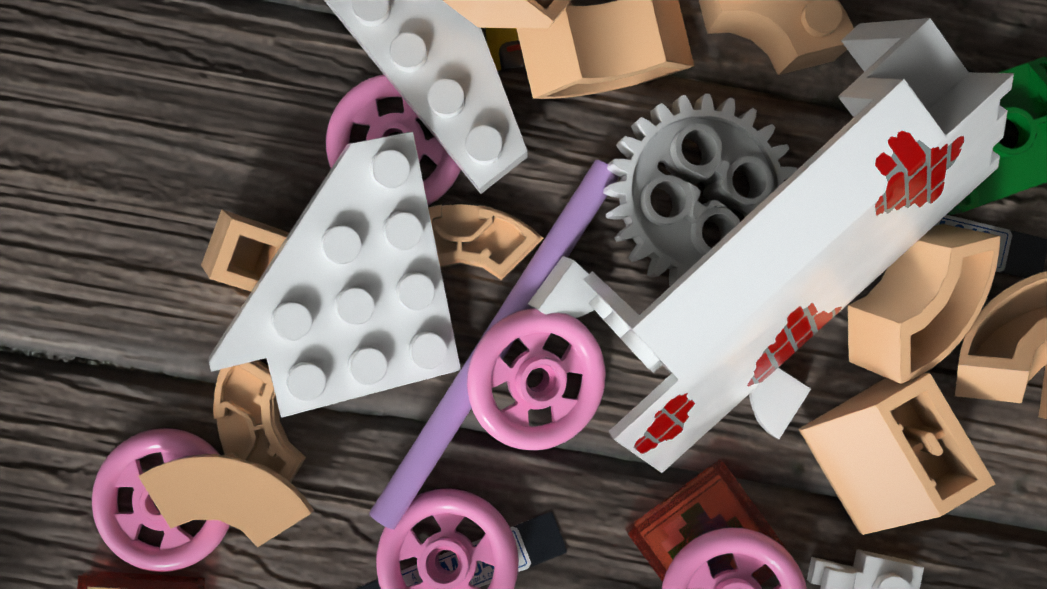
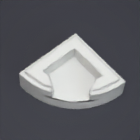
(564, 291)
(777, 401)

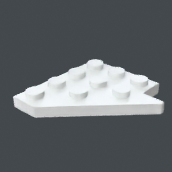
(352, 289)

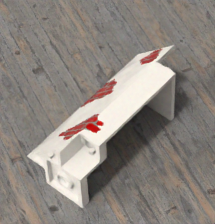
(816, 241)

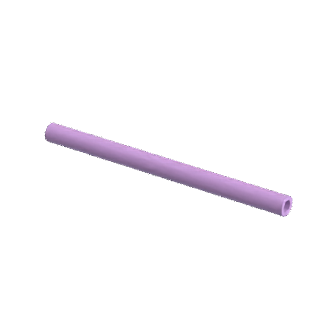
(455, 403)

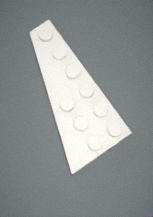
(444, 76)

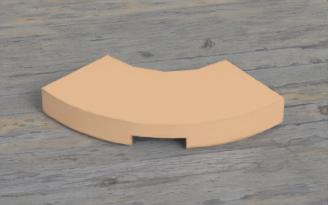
(481, 238)
(251, 419)
(227, 491)

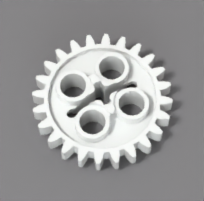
(725, 146)

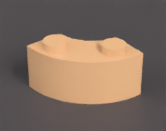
(788, 31)
(605, 48)
(923, 303)
(1006, 343)

